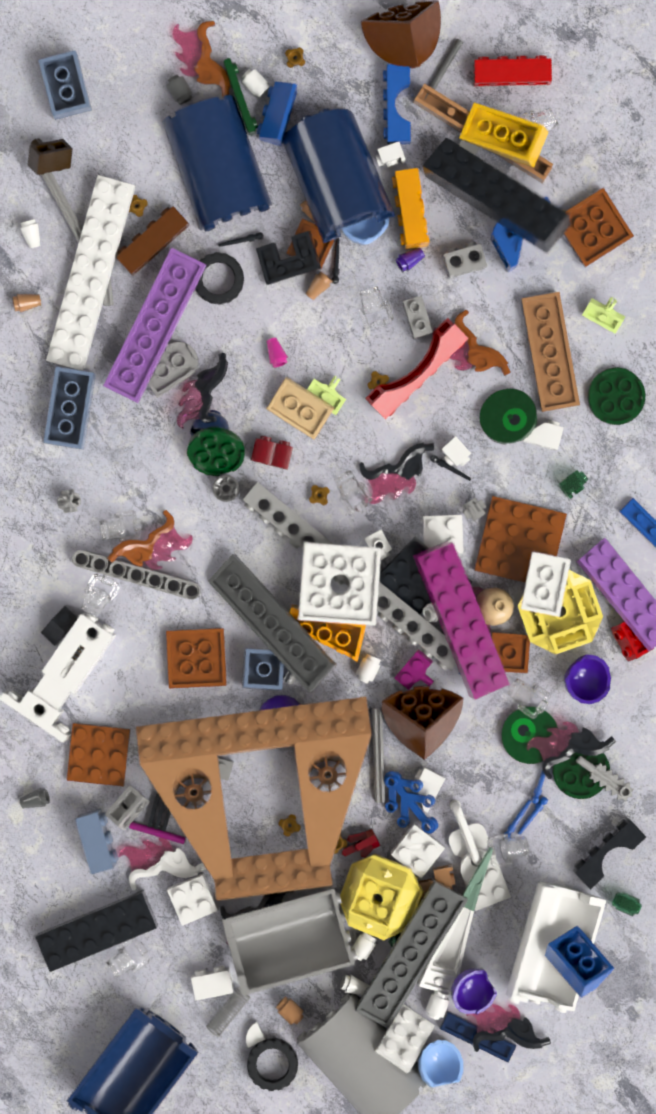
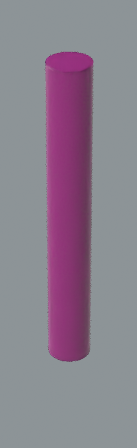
(157, 832)

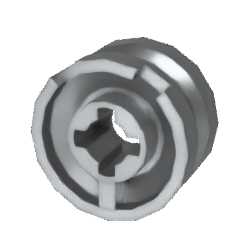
(222, 481)

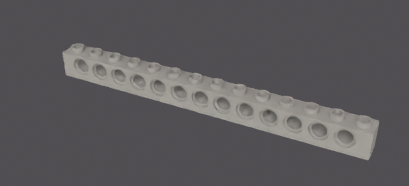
(252, 501)

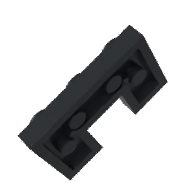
(280, 270)

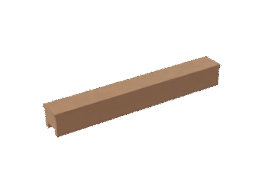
(456, 116)

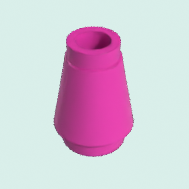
(276, 353)

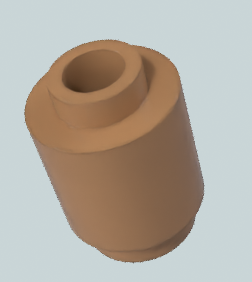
(290, 1011)

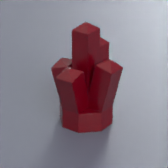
(365, 841)

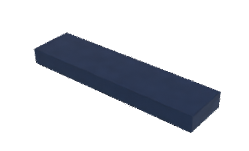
(467, 1030)

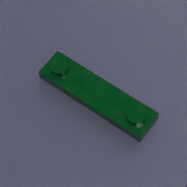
(232, 70)

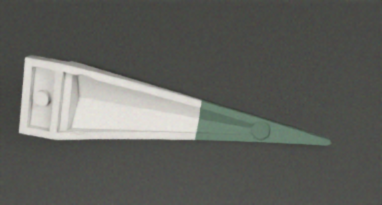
(448, 958)

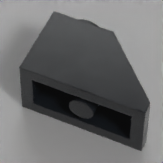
(60, 625)

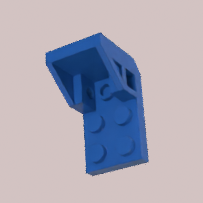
(507, 245)

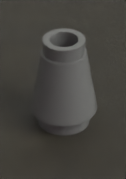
(37, 798)

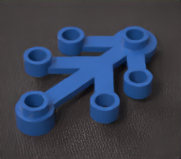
(409, 800)

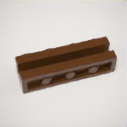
(153, 240)

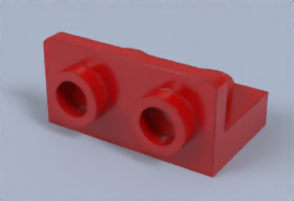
(629, 643)

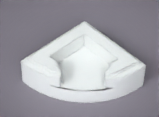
(254, 1035)

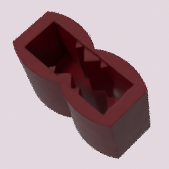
(272, 453)

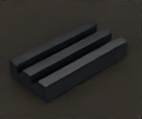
(157, 825)

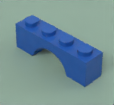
(397, 127)

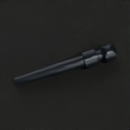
(251, 237)
(335, 270)
(442, 463)

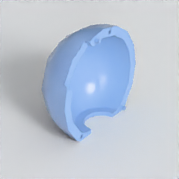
(365, 231)
(440, 1064)

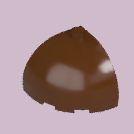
(404, 34)
(422, 717)

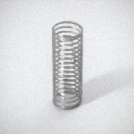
(224, 1011)

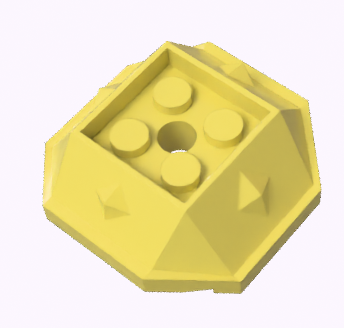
(573, 628)
(393, 882)

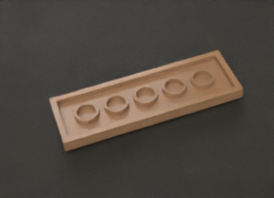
(550, 351)

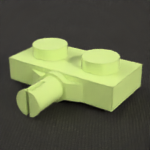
(604, 314)
(328, 393)

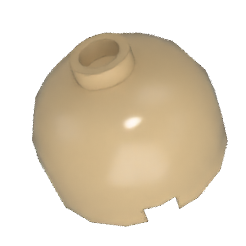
(495, 605)

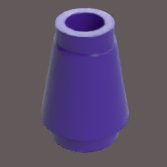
(409, 259)

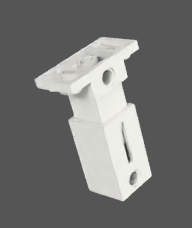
(63, 675)

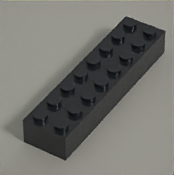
(496, 195)

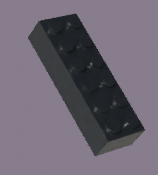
(96, 931)

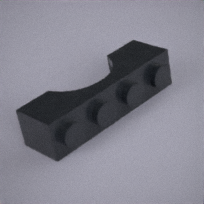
(626, 836)

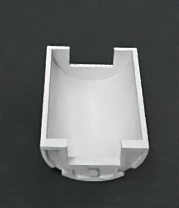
(552, 914)

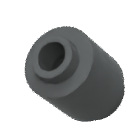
(179, 89)

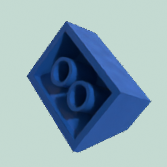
(277, 112)
(578, 961)

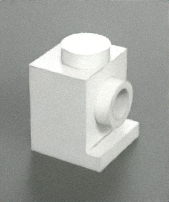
(390, 155)
(379, 537)

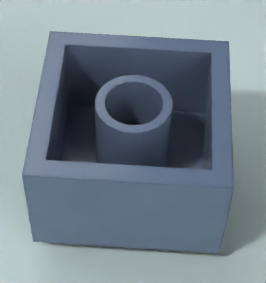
(262, 670)

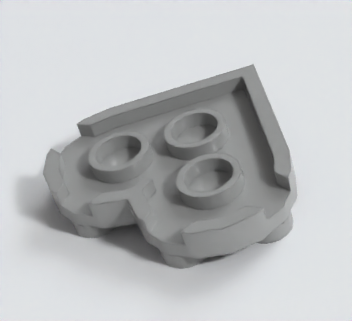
(174, 367)

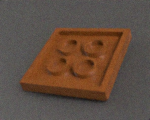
(596, 228)
(196, 658)
(98, 754)

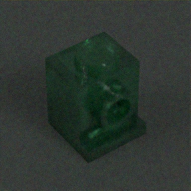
(573, 483)

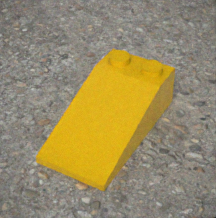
(504, 134)

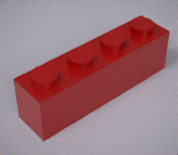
(512, 71)

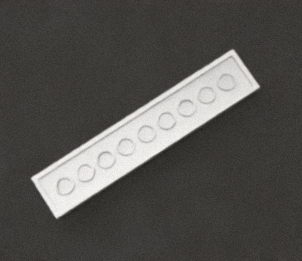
(90, 273)

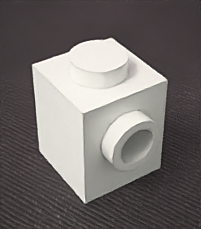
(456, 453)

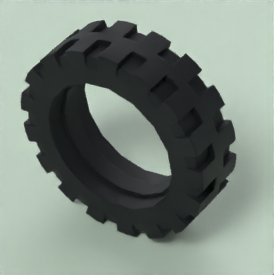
(238, 281)
(277, 1084)

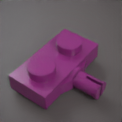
(415, 670)

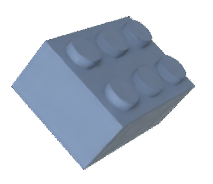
(65, 85)
(96, 841)

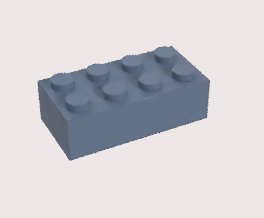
(69, 408)

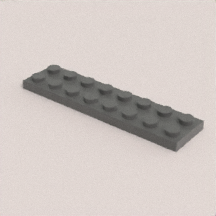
(272, 623)
(411, 953)

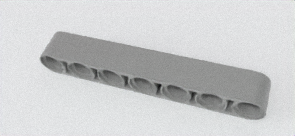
(127, 574)

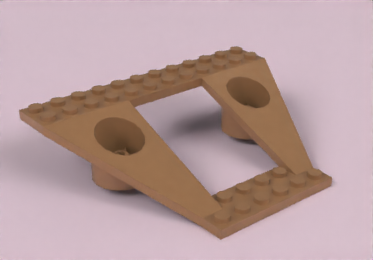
(191, 750)

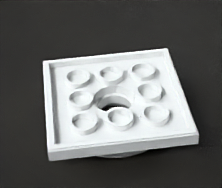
(353, 606)

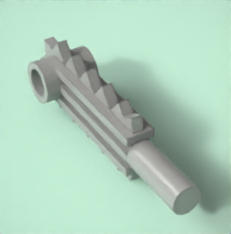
(606, 779)

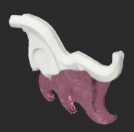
(157, 858)

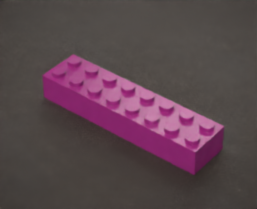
(461, 620)

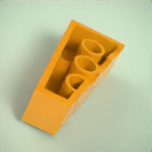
(411, 209)
(339, 636)

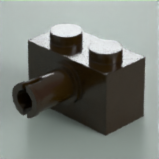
(49, 156)

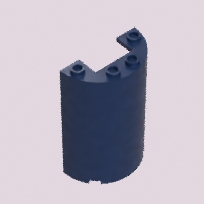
(216, 161)
(336, 172)
(135, 1068)

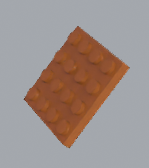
(512, 535)

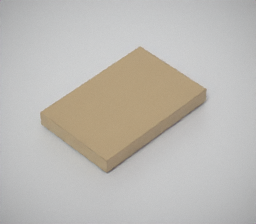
(300, 408)

